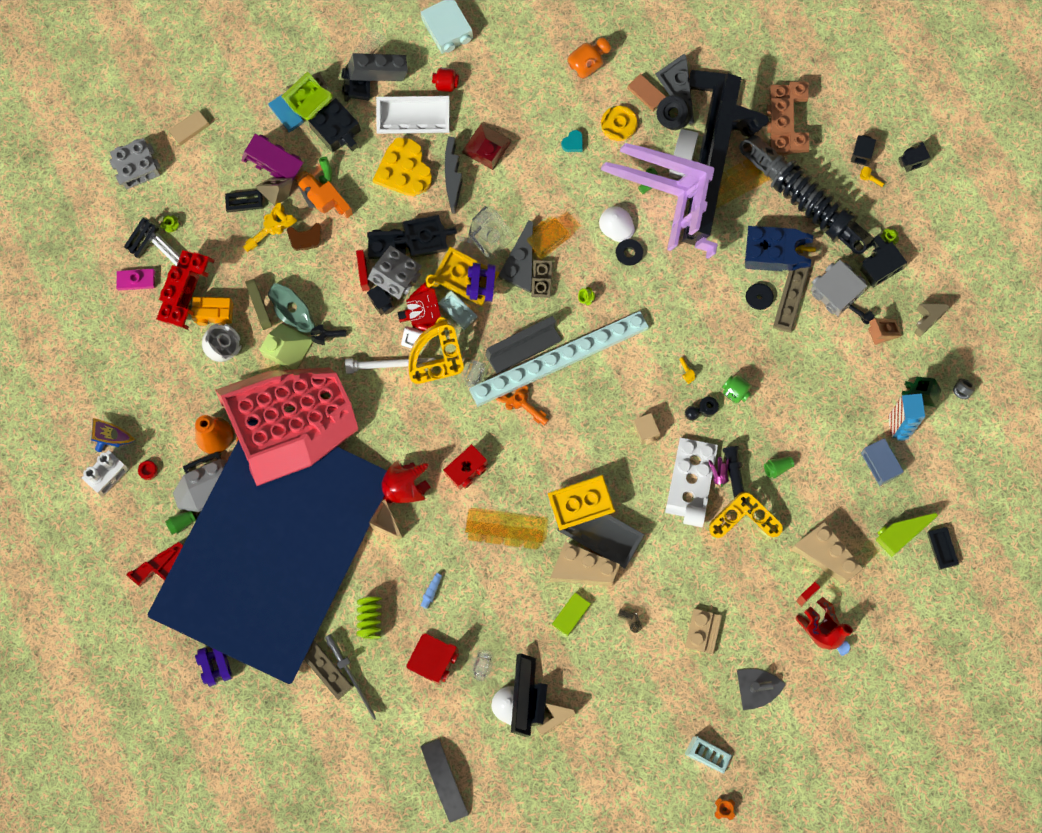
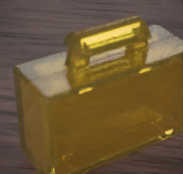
(547, 237)

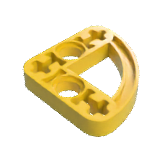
(445, 363)

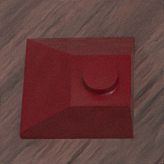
(486, 146)

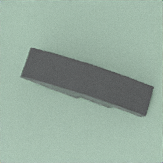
(452, 178)

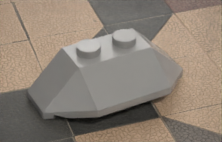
(197, 485)

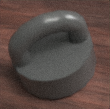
(964, 387)

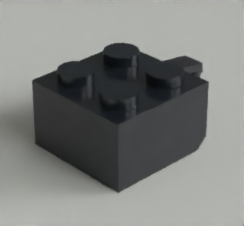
(335, 126)

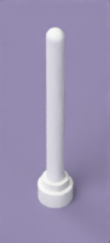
(352, 365)

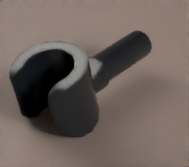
(868, 316)

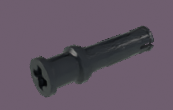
(734, 470)

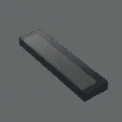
(523, 695)

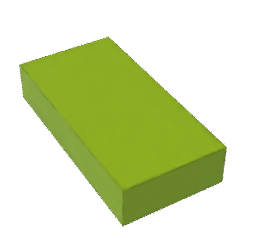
(571, 614)

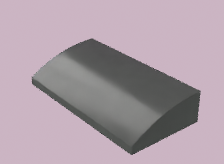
(608, 538)

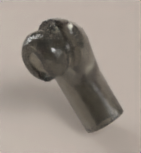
(633, 619)

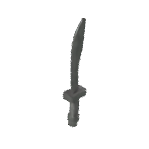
(343, 662)

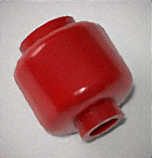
(445, 79)

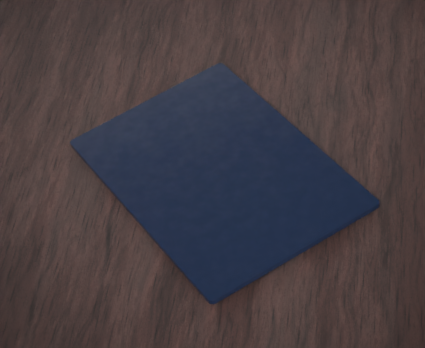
(269, 559)

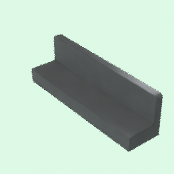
(523, 345)

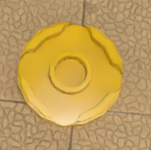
(617, 129)

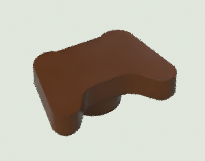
(306, 239)

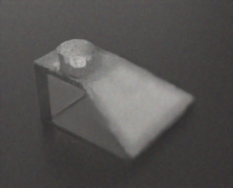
(490, 232)

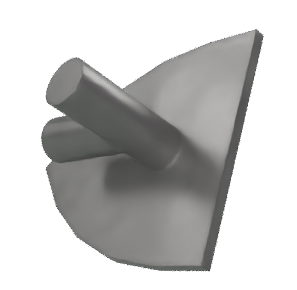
(758, 687)

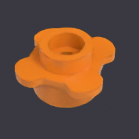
(724, 814)

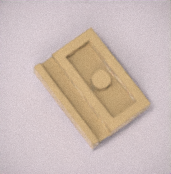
(703, 631)

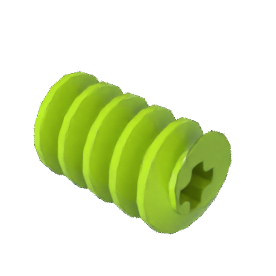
(368, 617)

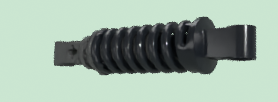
(789, 180)

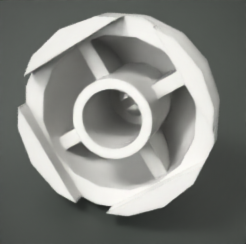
(221, 343)

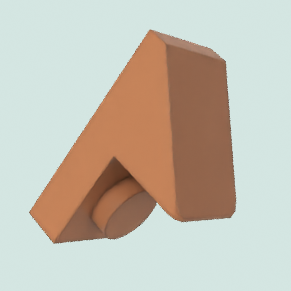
(884, 330)

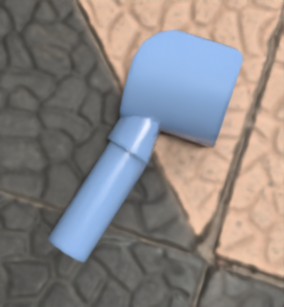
(844, 649)

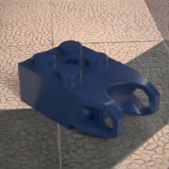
(781, 249)

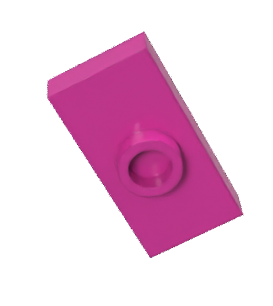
(135, 279)

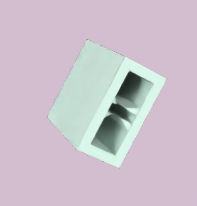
(447, 25)

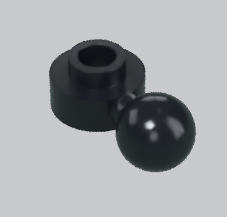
(692, 412)

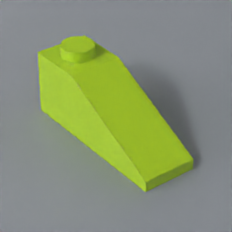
(901, 533)

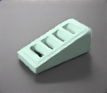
(690, 752)

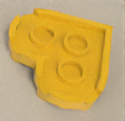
(403, 168)

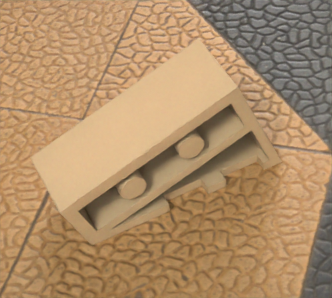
(828, 553)
(583, 567)

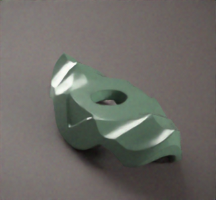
(281, 298)

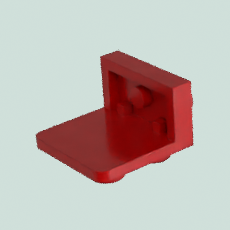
(432, 659)

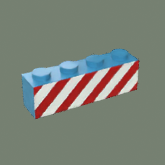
(906, 416)

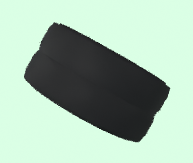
(683, 116)

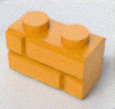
(212, 310)

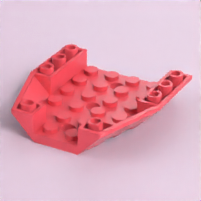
(282, 439)

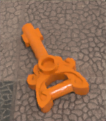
(519, 400)

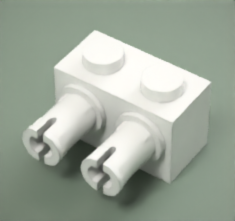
(104, 473)

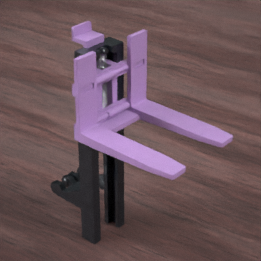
(702, 177)

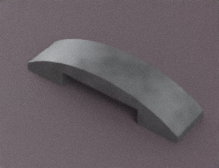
(444, 781)

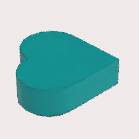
(573, 142)

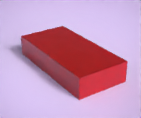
(362, 268)
(808, 593)

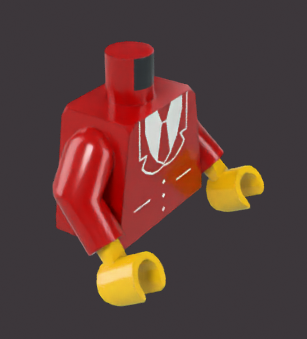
(423, 306)

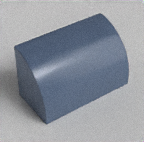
(882, 462)

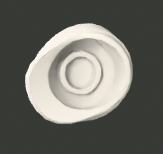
(617, 224)
(503, 703)

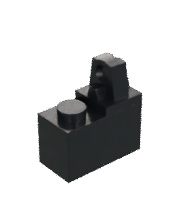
(884, 264)

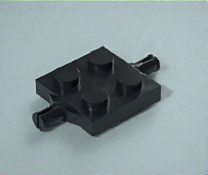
(425, 236)

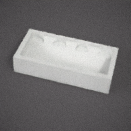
(413, 114)

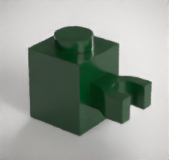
(927, 387)

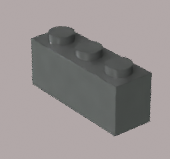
(377, 67)

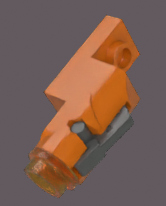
(321, 196)

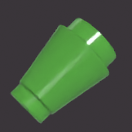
(778, 466)
(179, 522)

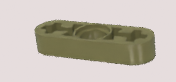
(258, 304)

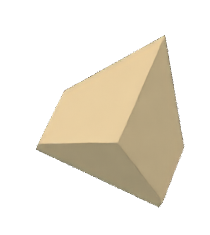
(384, 521)

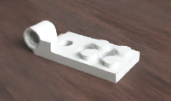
(695, 510)

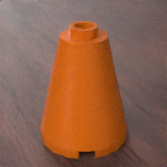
(212, 434)

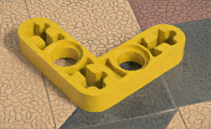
(742, 510)

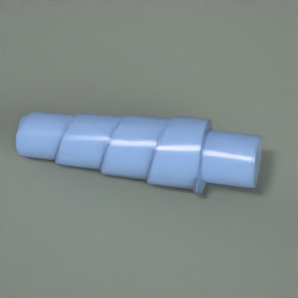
(431, 590)

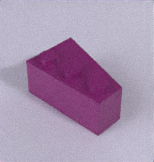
(272, 158)

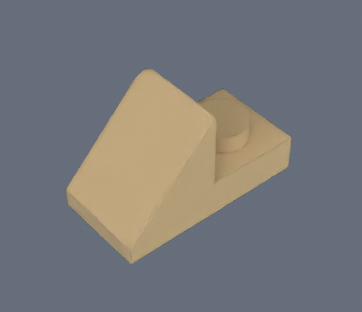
(559, 715)

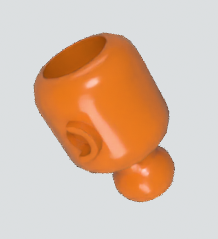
(588, 58)

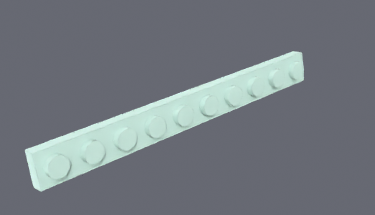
(558, 358)

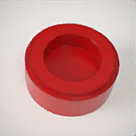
(147, 470)

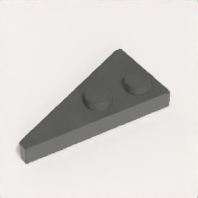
(676, 81)
(519, 263)

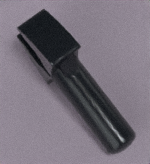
(324, 334)

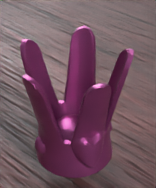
(721, 476)

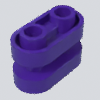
(473, 289)
(210, 676)

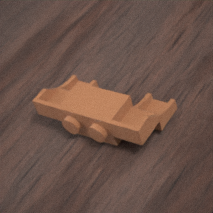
(781, 114)

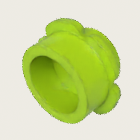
(174, 223)
(893, 233)
(586, 296)

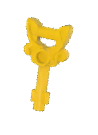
(271, 226)

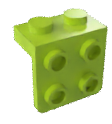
(307, 97)

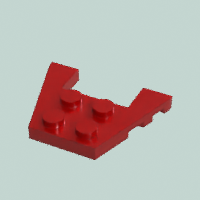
(160, 565)

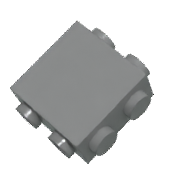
(134, 163)
(395, 272)
(838, 287)

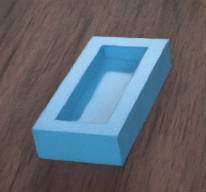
(285, 114)

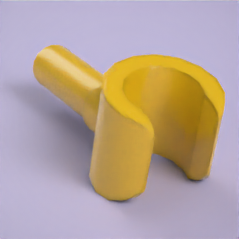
(866, 175)
(689, 376)

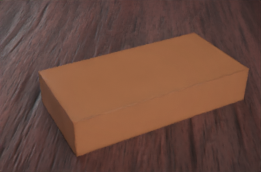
(646, 92)

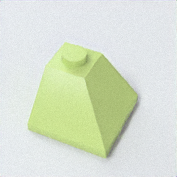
(286, 346)

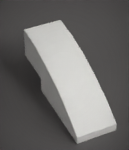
(684, 148)

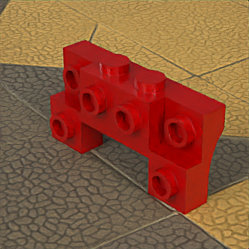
(180, 287)

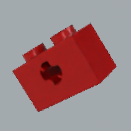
(455, 469)

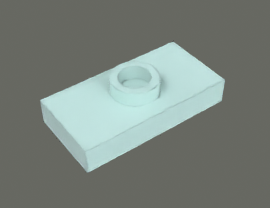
(457, 310)

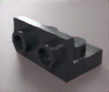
(354, 88)
(381, 240)

